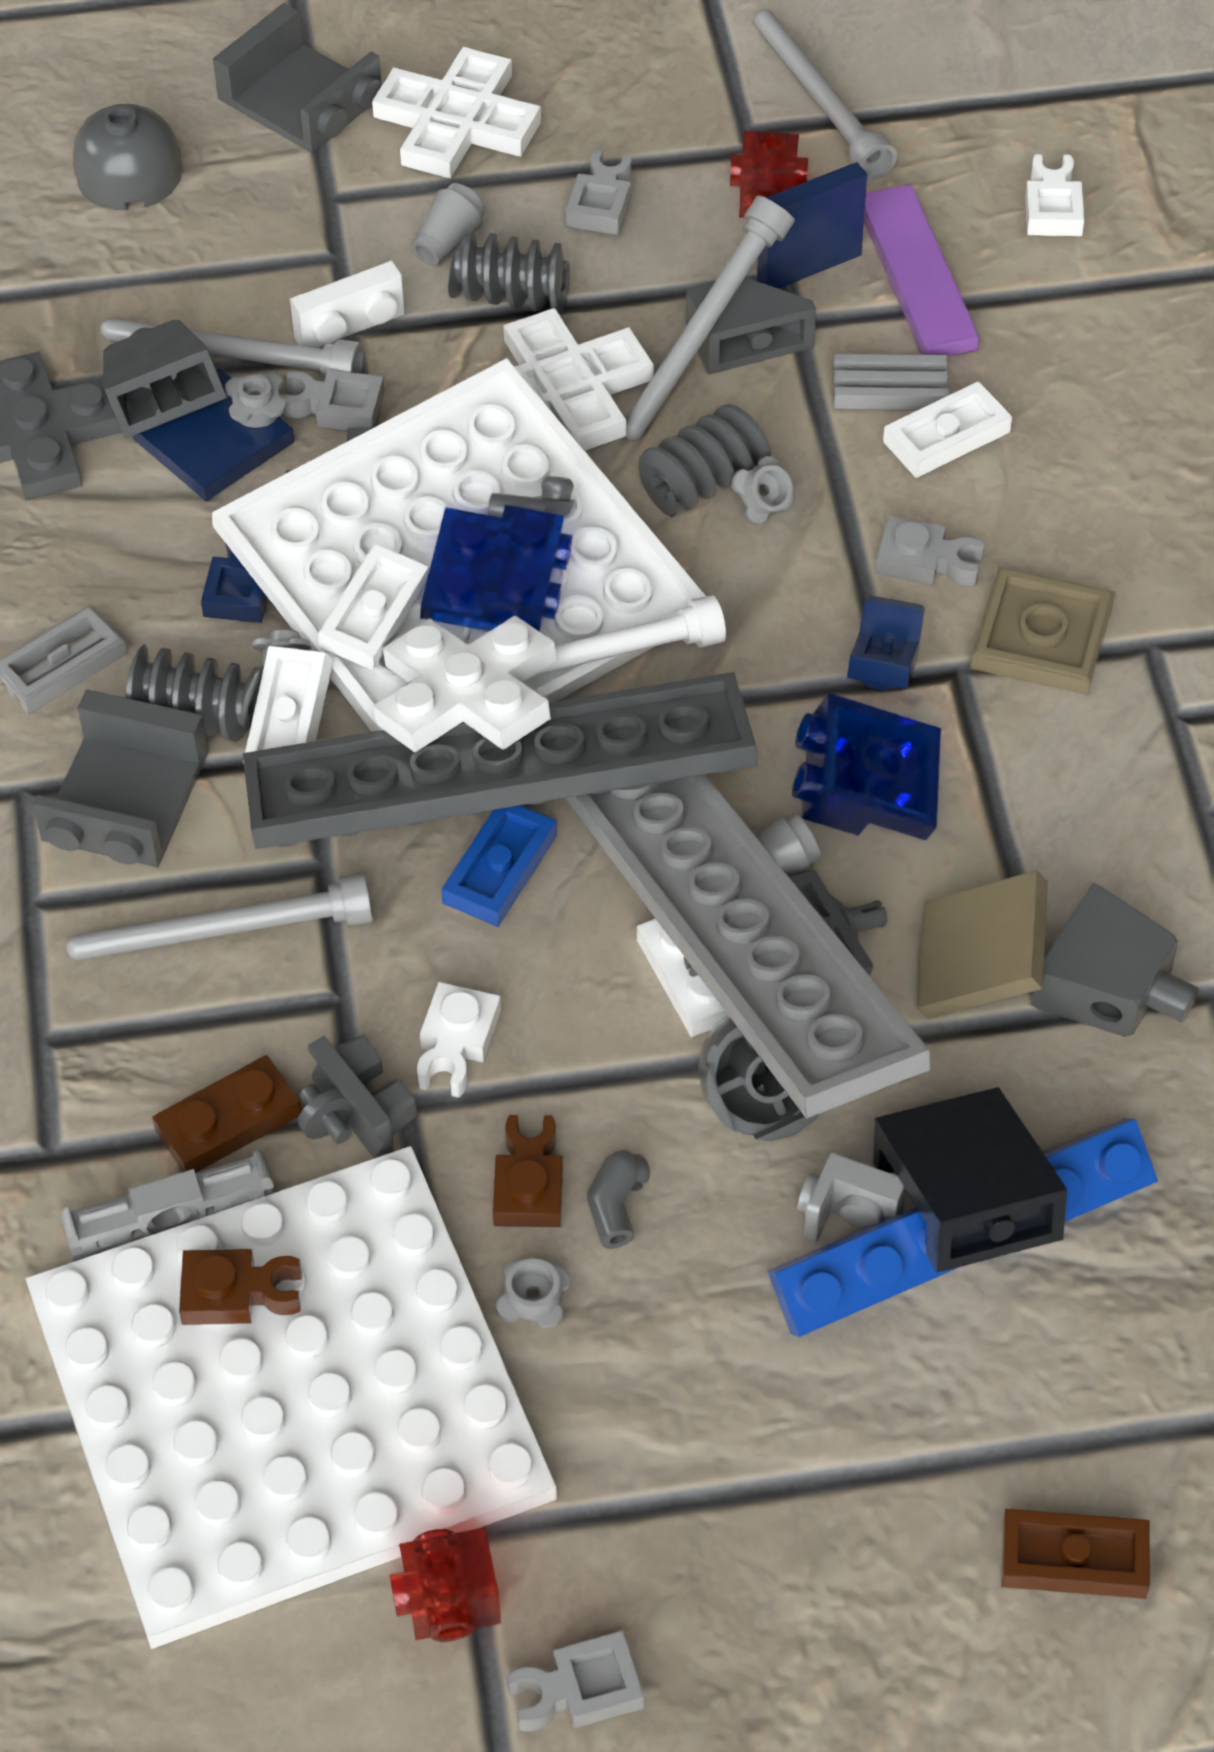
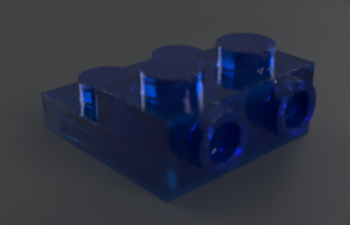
(496, 568)
(867, 769)

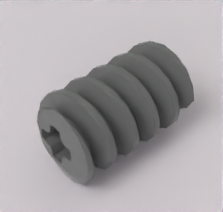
(509, 273)
(701, 458)
(223, 702)

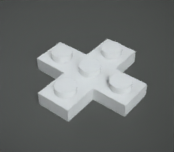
(456, 112)
(578, 378)
(465, 683)

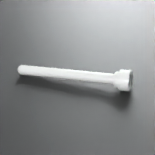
(697, 623)

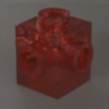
(766, 166)
(447, 1584)

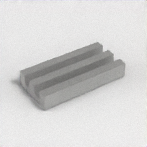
(877, 380)
(65, 664)

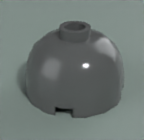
(126, 157)
(743, 1087)

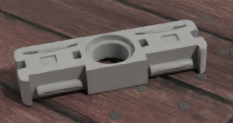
(165, 1205)

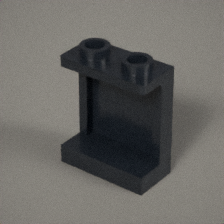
(973, 1177)

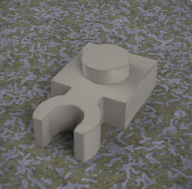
(602, 198)
(339, 402)
(919, 551)
(590, 1680)

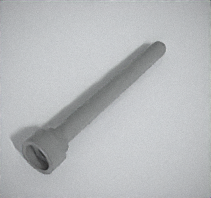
(866, 147)
(763, 227)
(341, 356)
(343, 901)

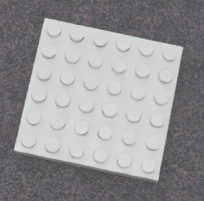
(391, 487)
(296, 1441)

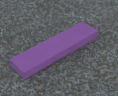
(919, 273)

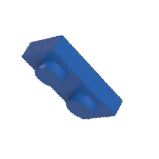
(499, 863)

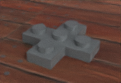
(44, 423)

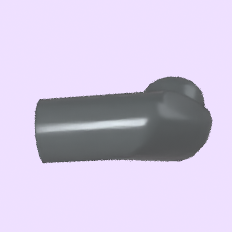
(554, 498)
(606, 1195)

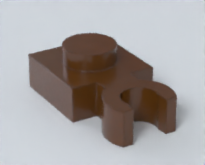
(528, 1179)
(226, 1285)

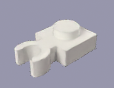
(1054, 200)
(455, 1030)

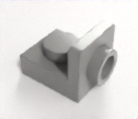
(851, 1191)

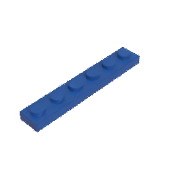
(893, 1252)

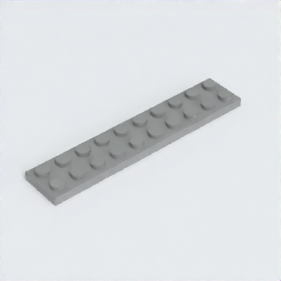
(755, 942)

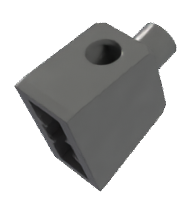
(158, 377)
(1112, 968)

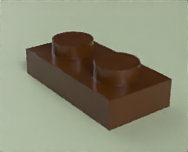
(227, 1115)
(1075, 1553)

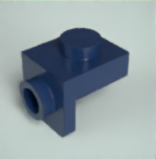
(886, 643)

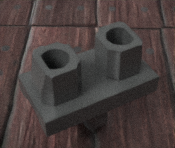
(345, 1099)

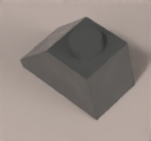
(754, 325)

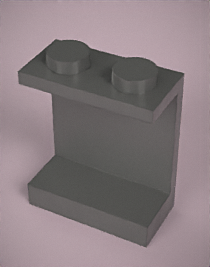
(291, 85)
(125, 780)

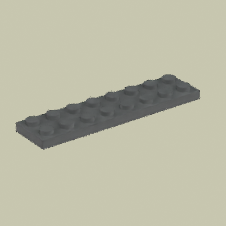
(582, 750)

